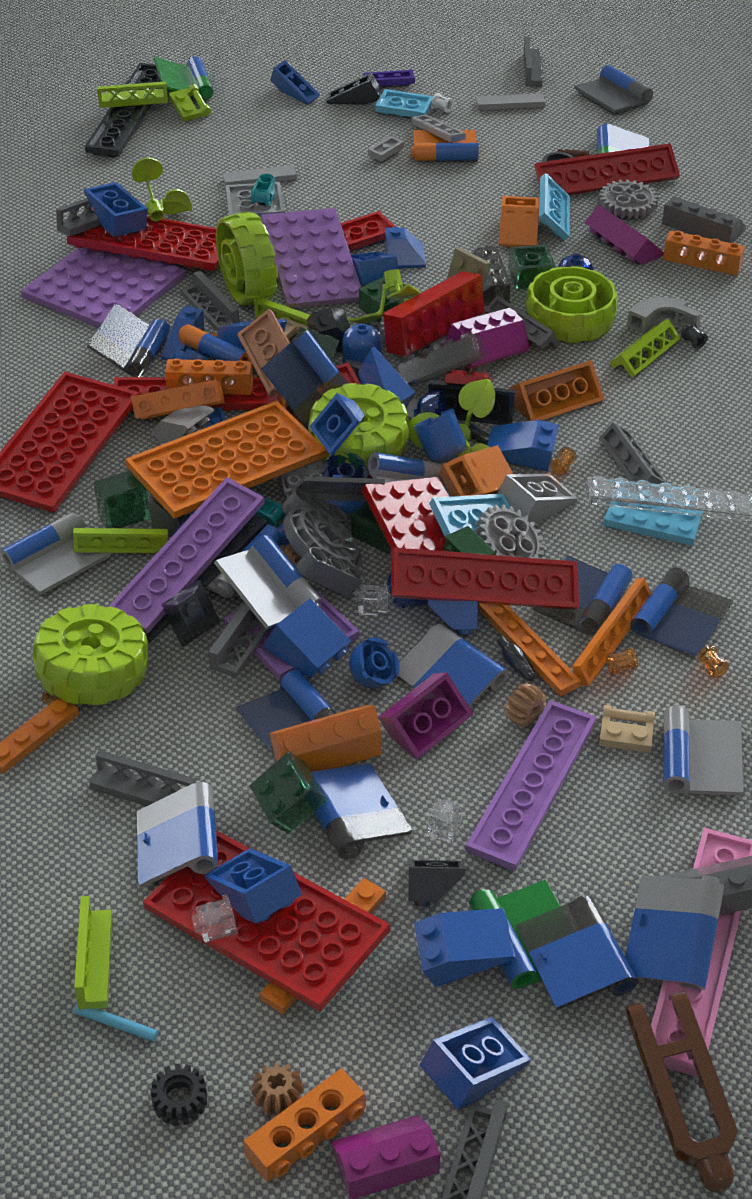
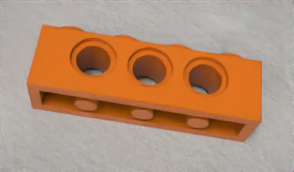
(710, 259)
(234, 375)
(310, 1109)

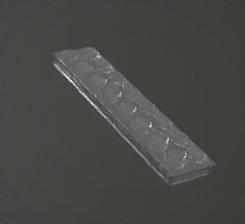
(669, 498)

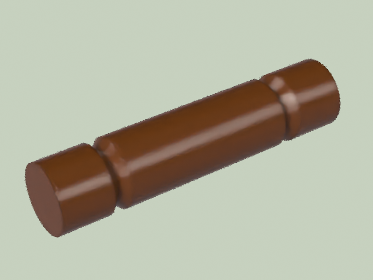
(575, 153)

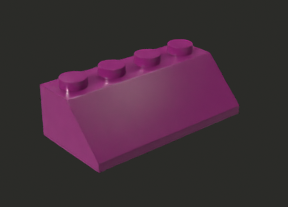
(622, 236)
(500, 332)

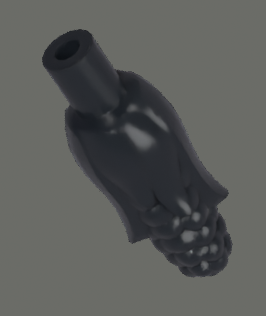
(516, 659)

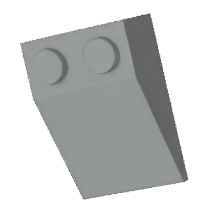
(536, 495)

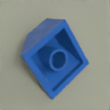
(406, 248)
(336, 422)
(456, 614)

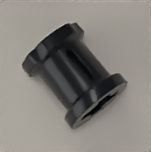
(697, 338)

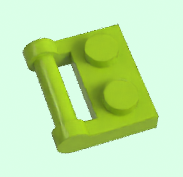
(185, 106)

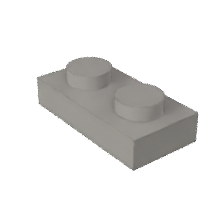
(385, 148)

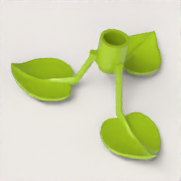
(174, 201)
(395, 286)
(477, 398)

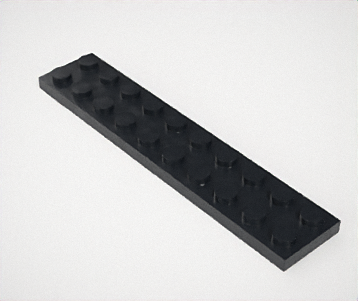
(122, 121)

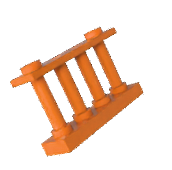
(170, 400)

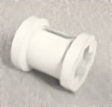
(443, 103)

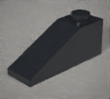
(356, 92)

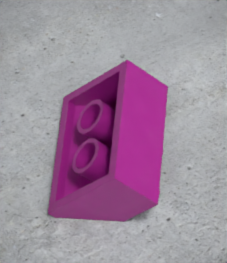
(426, 715)
(386, 1156)

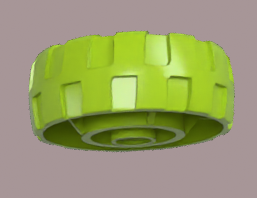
(246, 257)
(573, 303)
(382, 427)
(90, 654)

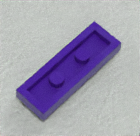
(391, 78)

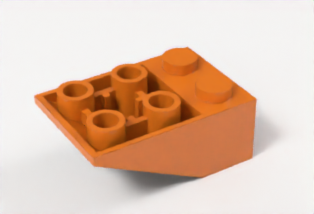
(519, 221)
(476, 473)

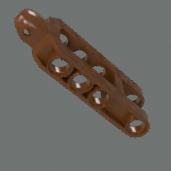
(708, 1156)

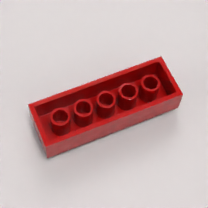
(432, 313)

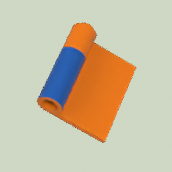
(433, 148)
(211, 345)

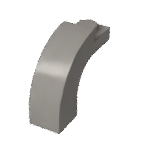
(655, 310)

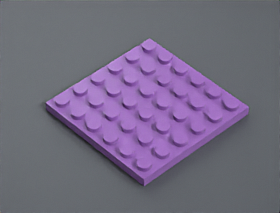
(92, 281)

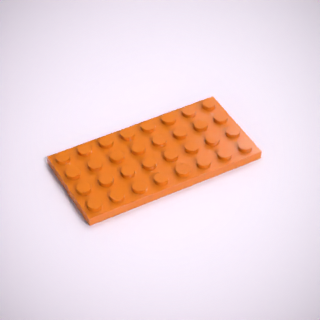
(241, 448)

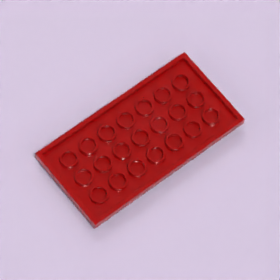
(161, 241)
(61, 440)
(299, 948)

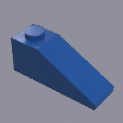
(292, 83)
(186, 316)

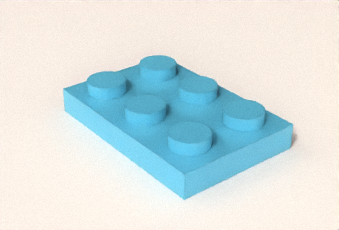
(403, 103)

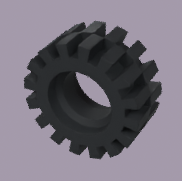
(178, 1110)

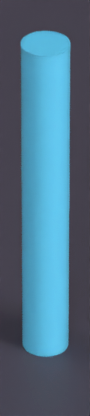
(119, 1023)

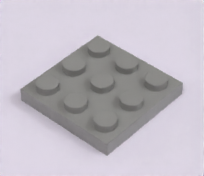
(239, 200)

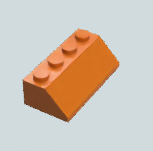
(558, 392)
(332, 739)

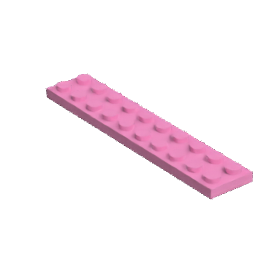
(713, 849)

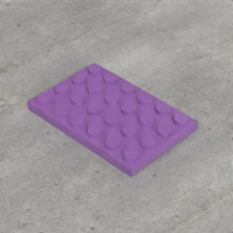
(312, 258)

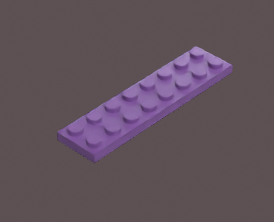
(188, 552)
(531, 786)

